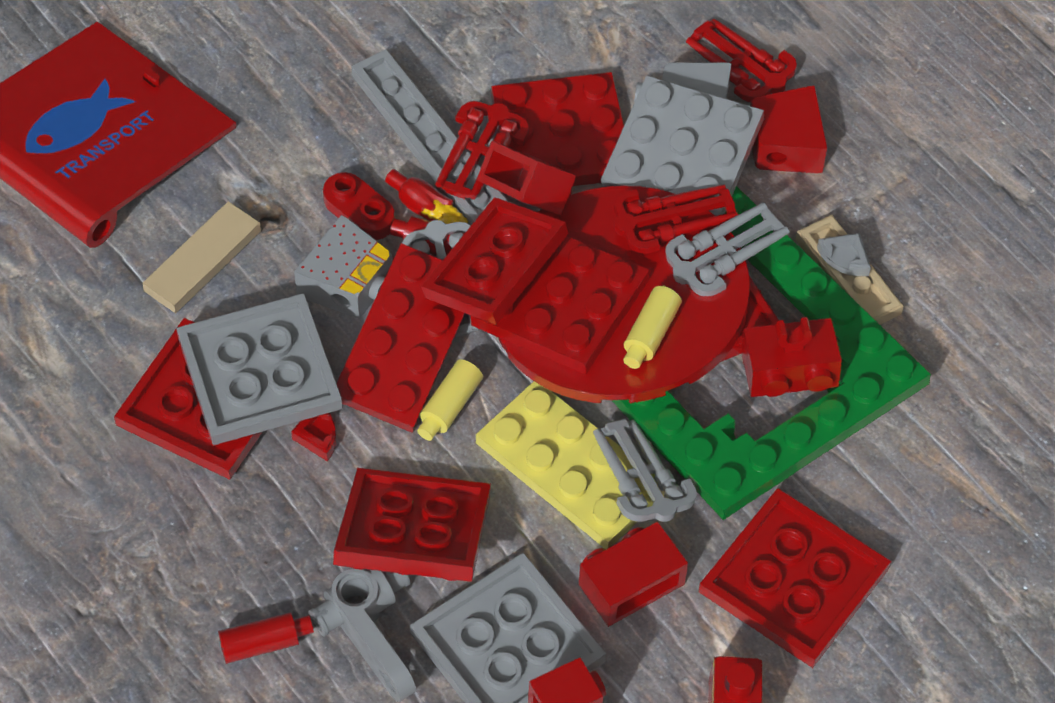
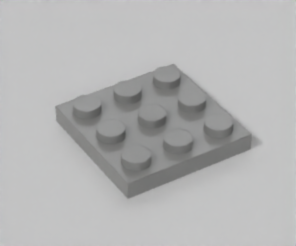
(682, 141)
(259, 369)
(504, 635)

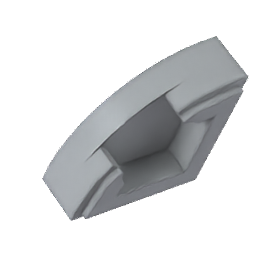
(845, 254)

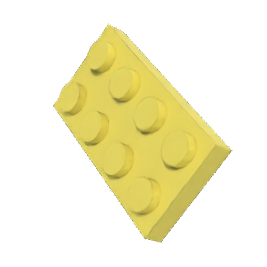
(561, 461)

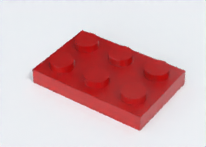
(495, 260)

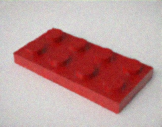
(400, 345)

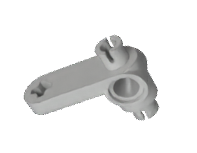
(359, 621)

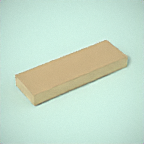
(201, 257)
(868, 291)

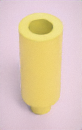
(651, 326)
(449, 399)

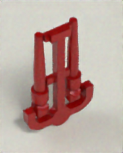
(747, 89)
(474, 114)
(667, 209)

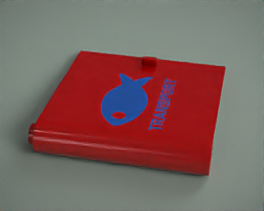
(98, 130)

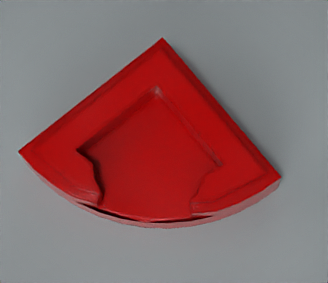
(317, 435)

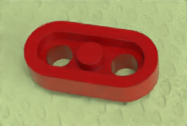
(357, 203)

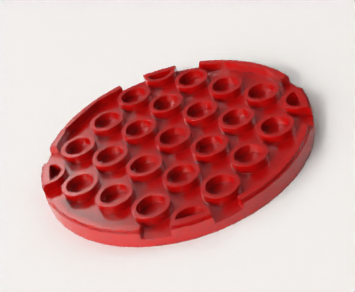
(695, 340)

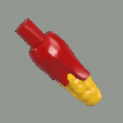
(424, 198)

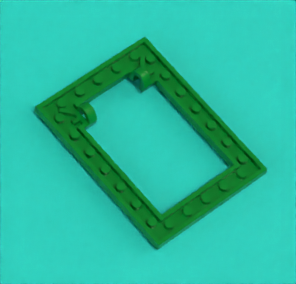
(872, 381)

